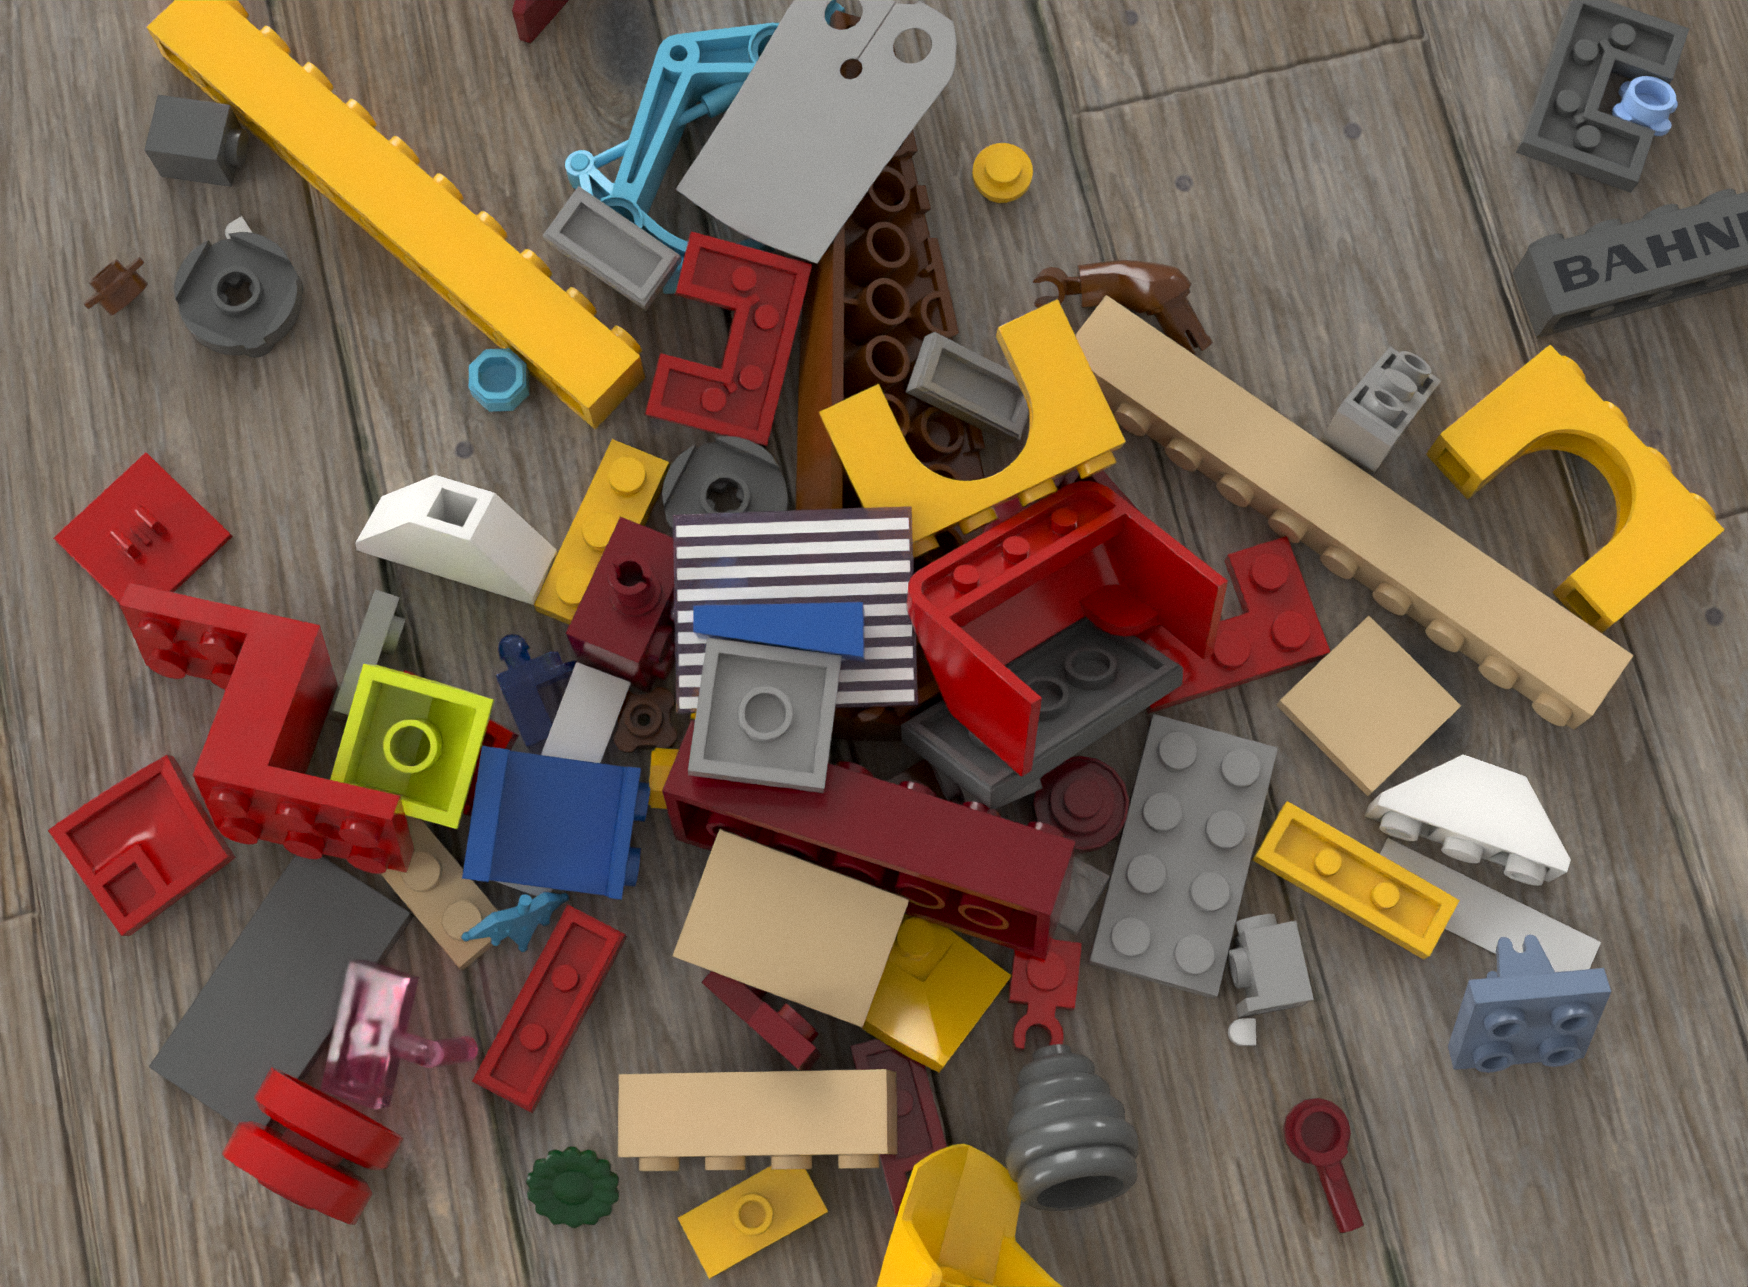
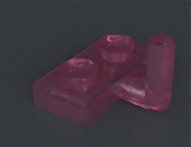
(374, 1037)

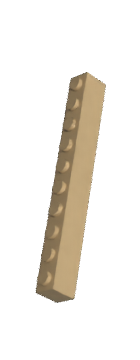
(1350, 519)

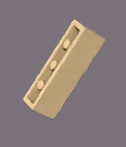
(758, 1115)

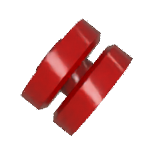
(308, 1155)

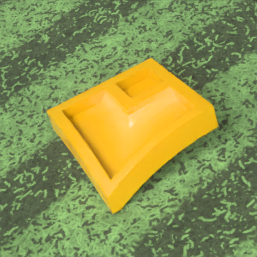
(931, 992)

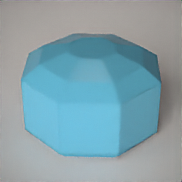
(499, 379)

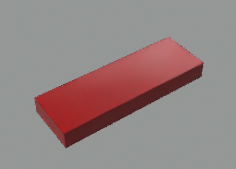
(549, 1009)

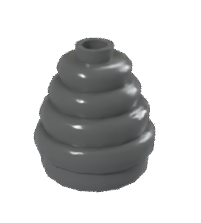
(1068, 1135)

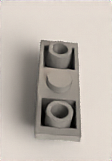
(1380, 409)

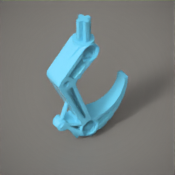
(686, 70)

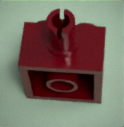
(626, 609)

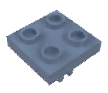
(1527, 1012)

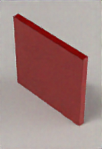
(143, 532)

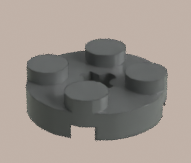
(252, 325)
(714, 468)

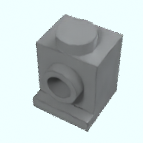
(1269, 966)

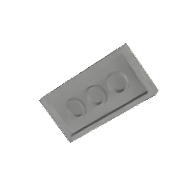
(1183, 856)

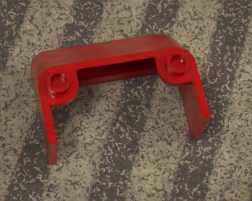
(1033, 578)

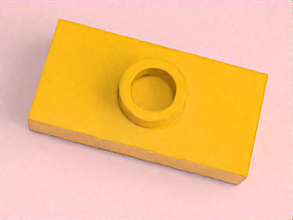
(751, 1217)

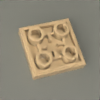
(1368, 705)

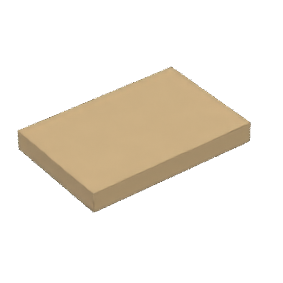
(791, 927)

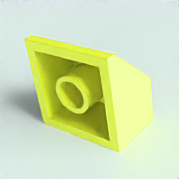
(413, 742)

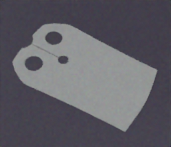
(806, 139)

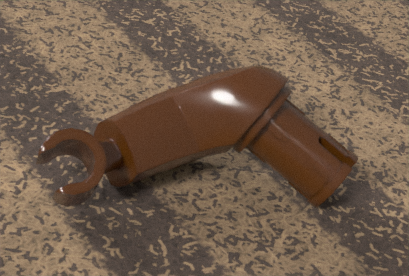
(1138, 286)

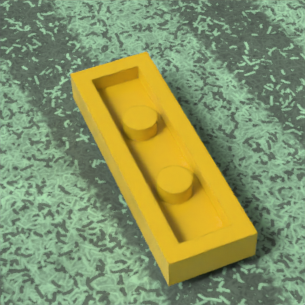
(624, 487)
(1356, 880)

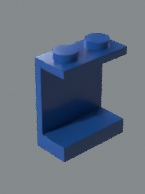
(555, 823)

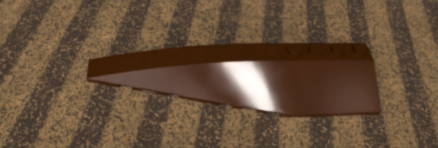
(864, 327)

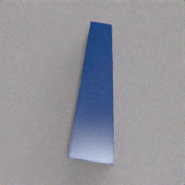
(798, 626)

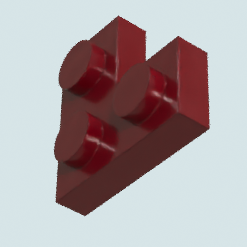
(782, 1029)

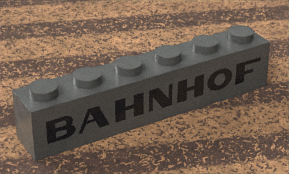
(1635, 264)

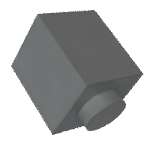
(196, 141)

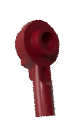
(1320, 1135)

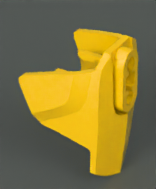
(959, 1227)

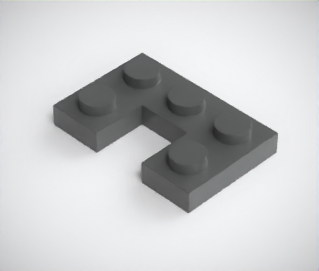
(1565, 116)

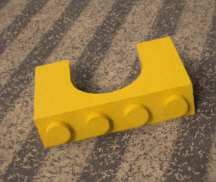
(1555, 409)
(1067, 432)

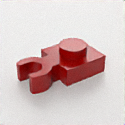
(1044, 988)

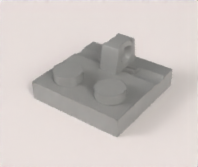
(764, 715)

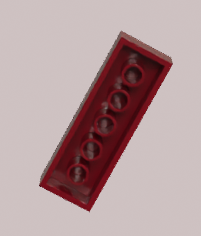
(949, 858)

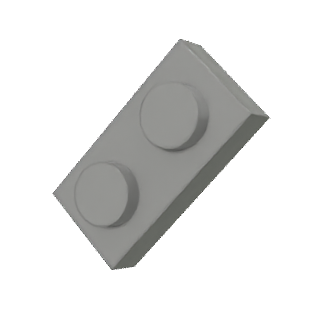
(378, 633)

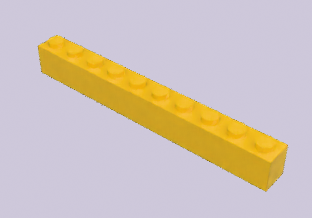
(401, 205)

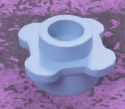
(1647, 103)

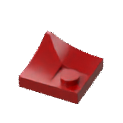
(142, 844)

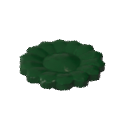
(572, 1187)

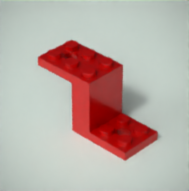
(267, 729)

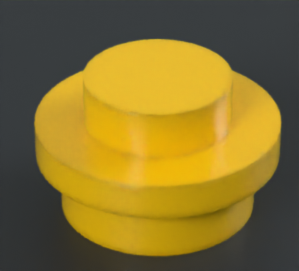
(1002, 172)

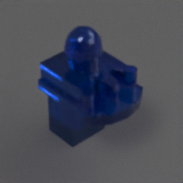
(522, 683)

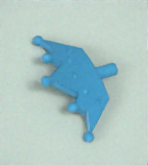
(517, 921)

